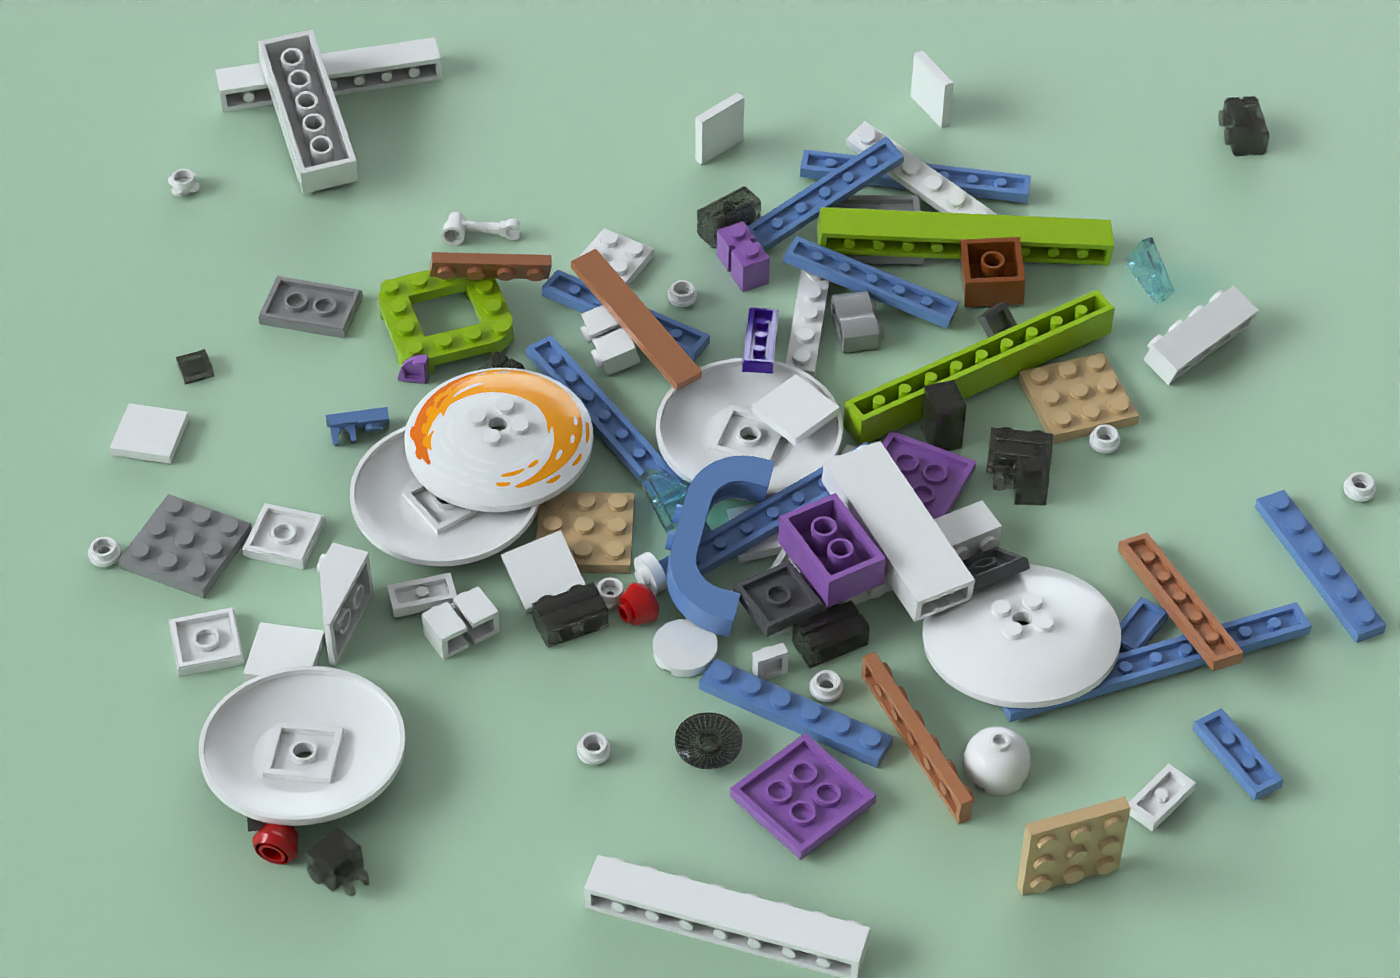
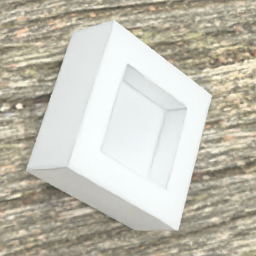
(770, 661)

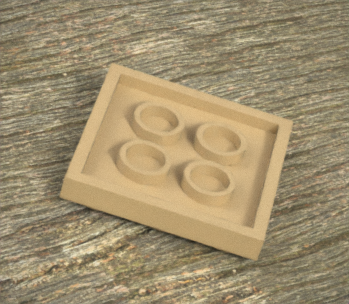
(1077, 397)
(594, 527)
(1073, 846)

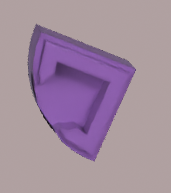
(415, 370)

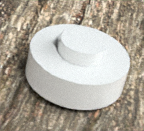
(650, 572)

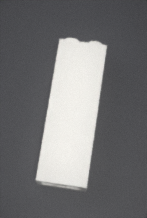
(918, 556)

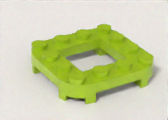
(490, 335)

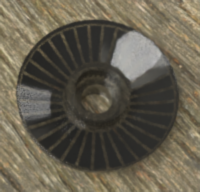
(708, 730)

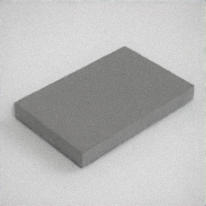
(310, 307)

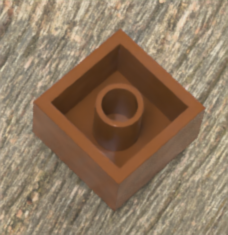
(992, 271)

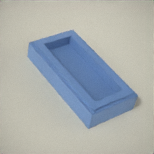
(1141, 624)

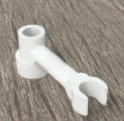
(457, 227)

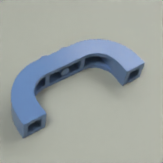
(692, 594)

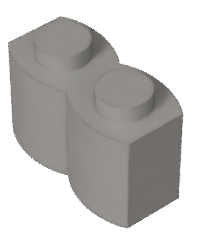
(856, 321)

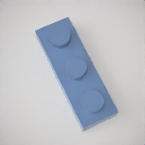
(1237, 754)

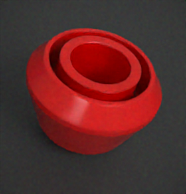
(638, 605)
(276, 843)

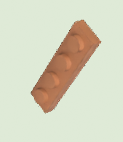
(489, 265)

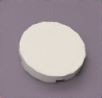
(684, 648)

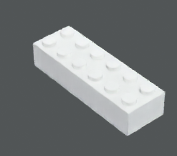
(308, 111)

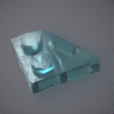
(1149, 270)

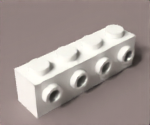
(1200, 334)

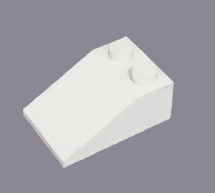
(344, 593)

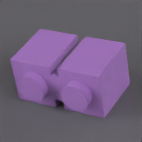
(743, 256)

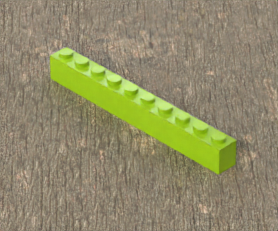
(941, 233)
(980, 365)

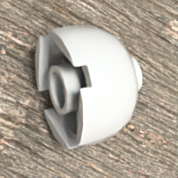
(997, 760)

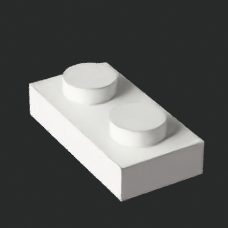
(420, 594)
(1161, 797)

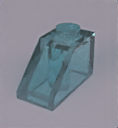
(664, 494)

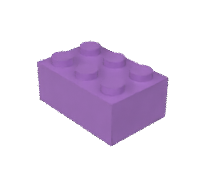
(831, 550)

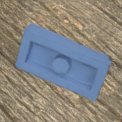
(371, 420)

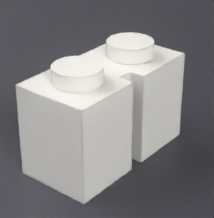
(613, 345)
(468, 614)

